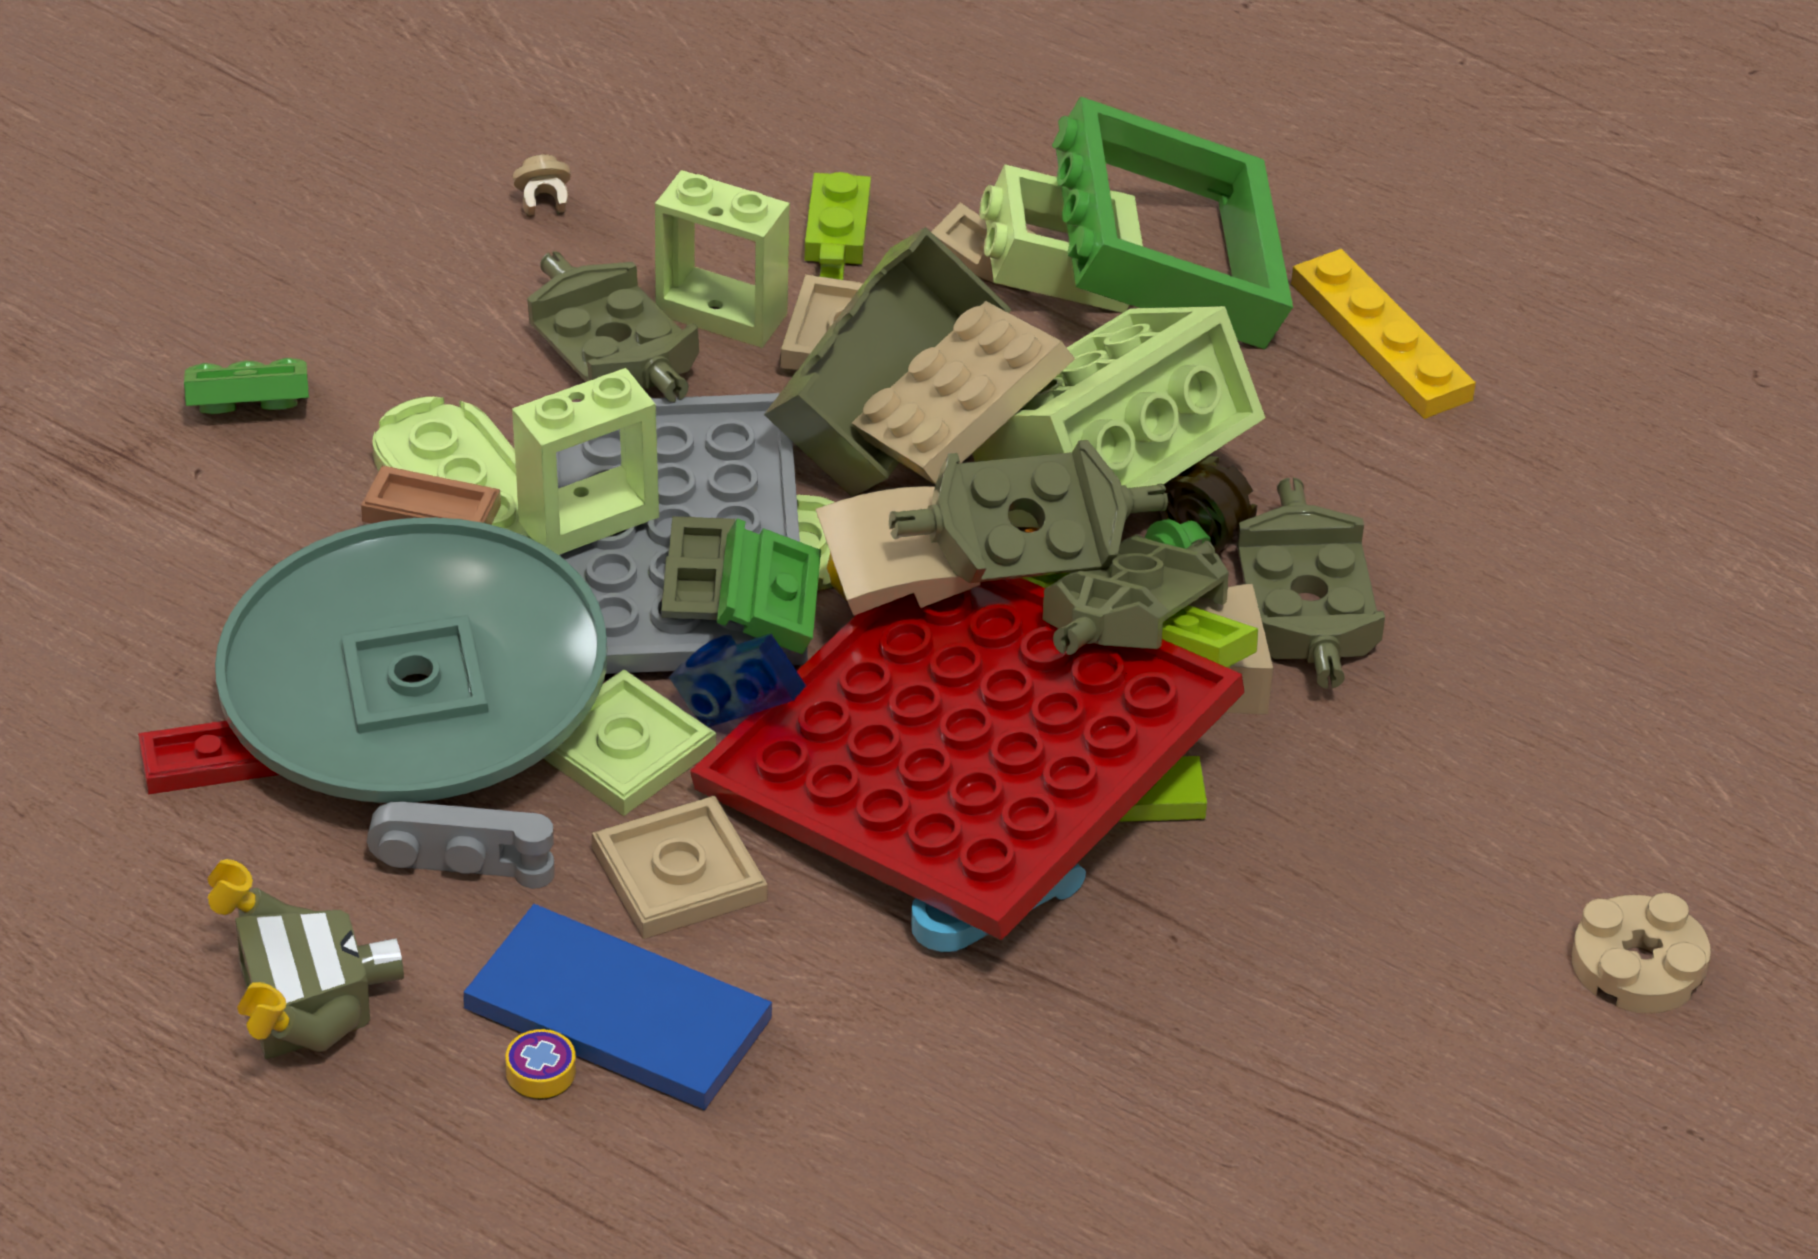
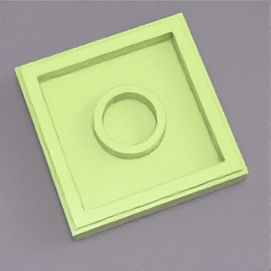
(631, 744)

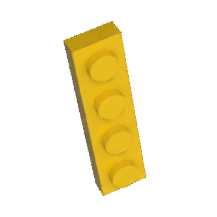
(1383, 333)

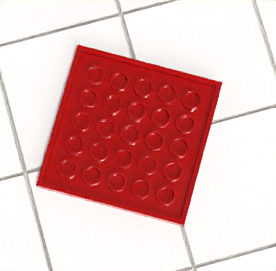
(966, 747)

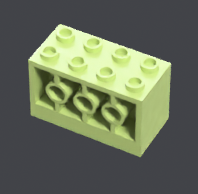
(1146, 394)

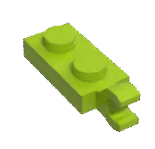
(837, 221)

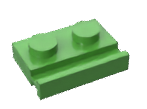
(769, 586)

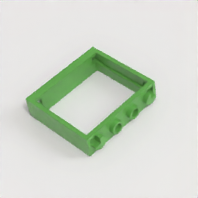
(1099, 135)

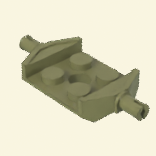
(608, 324)
(1068, 494)
(1314, 553)
(1134, 595)

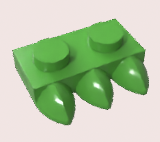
(220, 388)

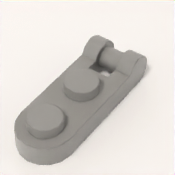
(464, 841)

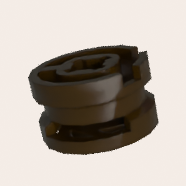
(1212, 498)

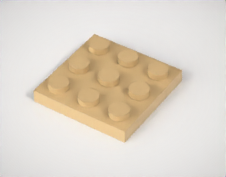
(962, 389)

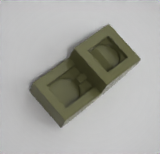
(694, 567)

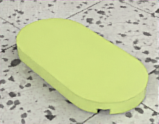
(452, 445)

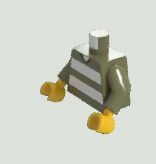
(299, 966)

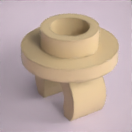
(542, 175)

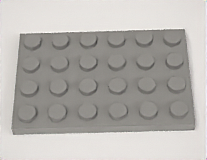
(712, 463)

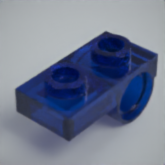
(736, 679)

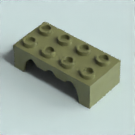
(890, 320)

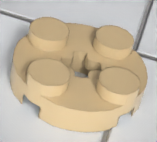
(1646, 922)

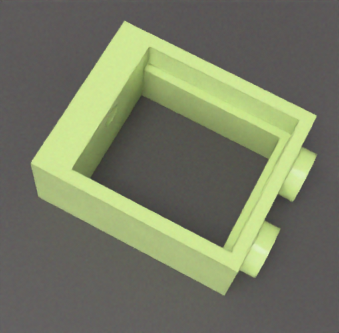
(1036, 260)
(688, 292)
(601, 503)

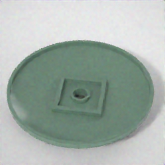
(331, 630)

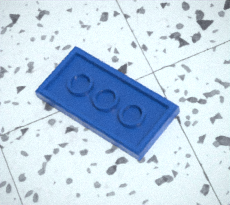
(619, 1005)

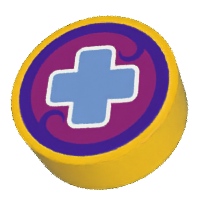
(540, 1063)

